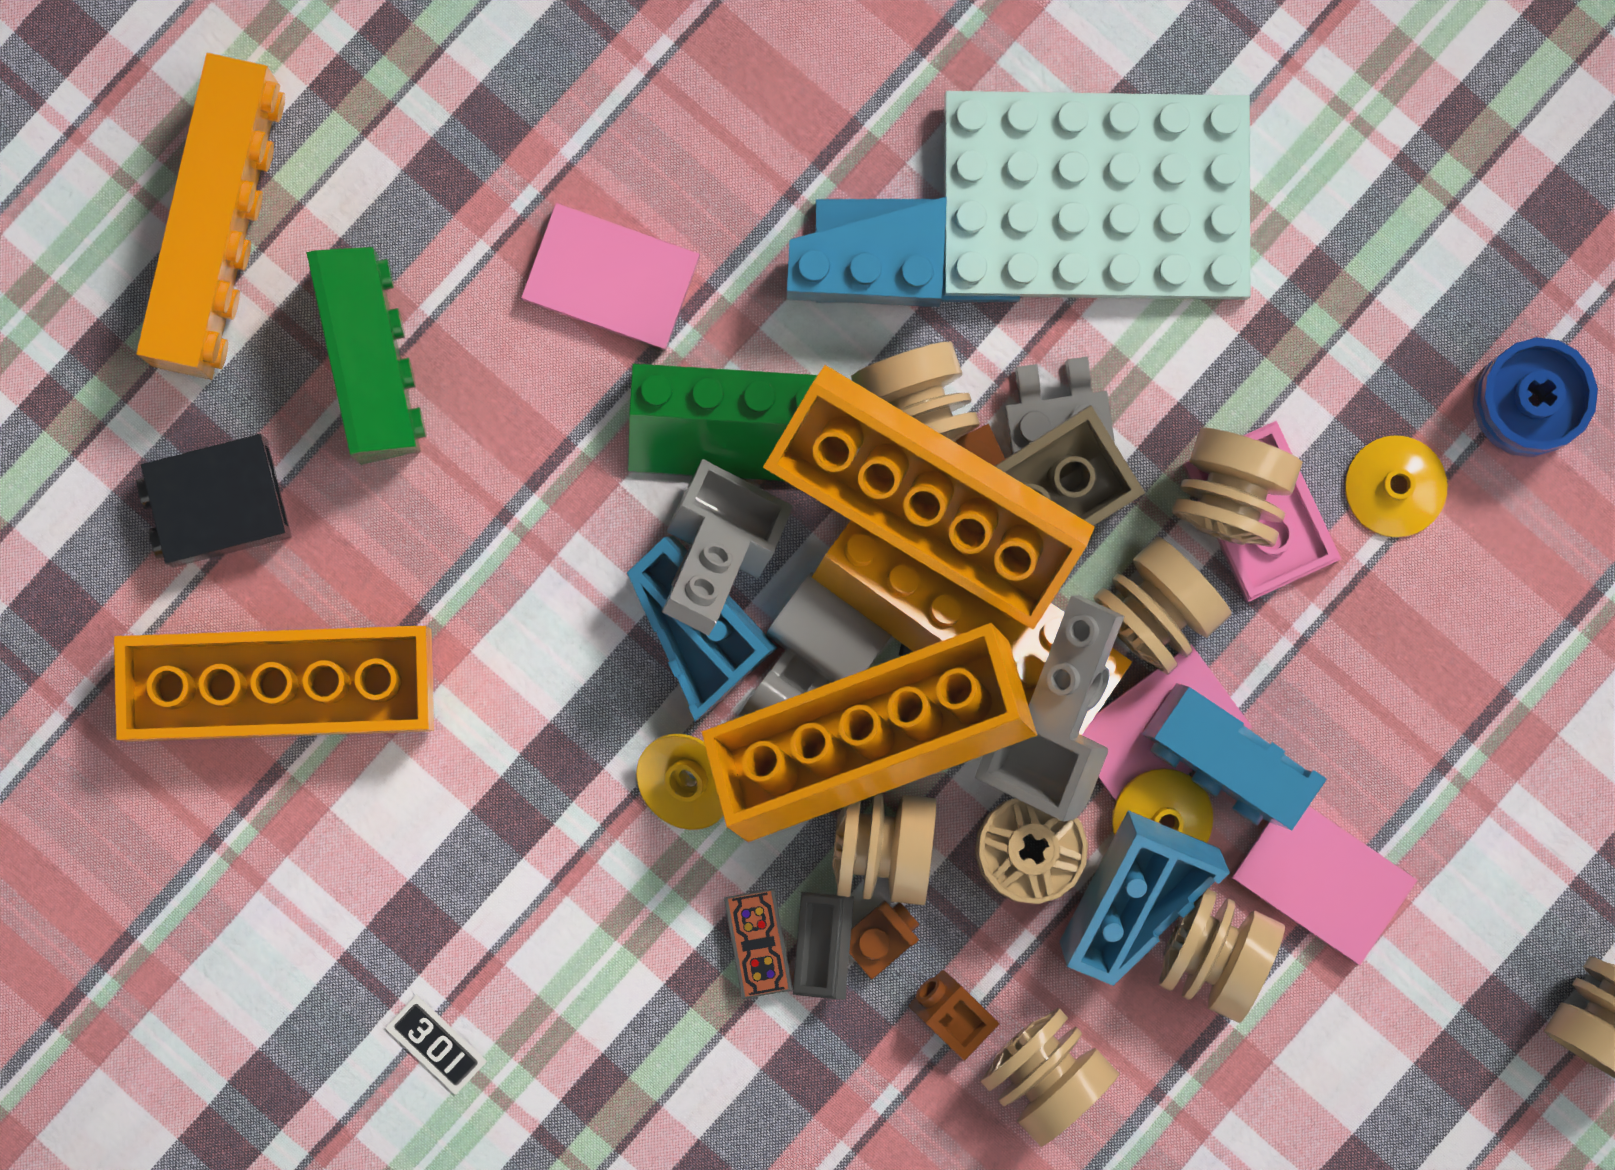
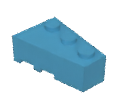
(873, 260)
(702, 663)
(1231, 759)
(1136, 895)

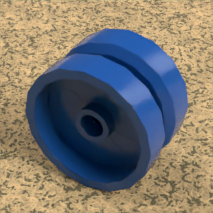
(1565, 393)

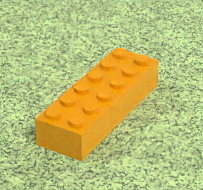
(211, 217)
(929, 497)
(926, 607)
(273, 683)
(868, 733)

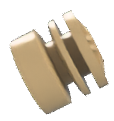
(916, 384)
(1237, 487)
(1163, 605)
(886, 848)
(1022, 879)
(1221, 955)
(1592, 1030)
(1049, 1077)

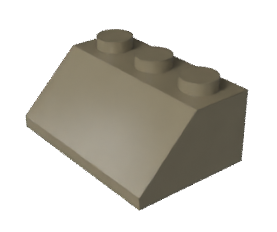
(1077, 468)

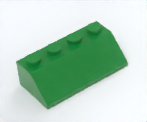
(365, 353)
(709, 415)

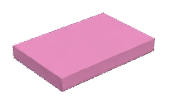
(610, 277)
(1302, 538)
(1125, 718)
(1325, 882)

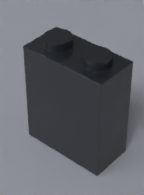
(213, 501)

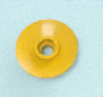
(1377, 504)
(669, 788)
(1164, 793)

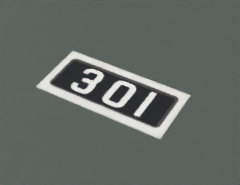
(435, 1044)

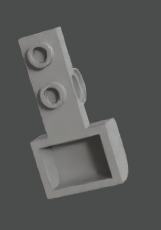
(728, 530)
(822, 644)
(1060, 765)

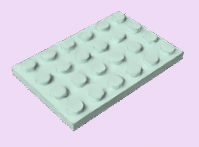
(1097, 195)

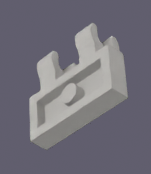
(1036, 416)

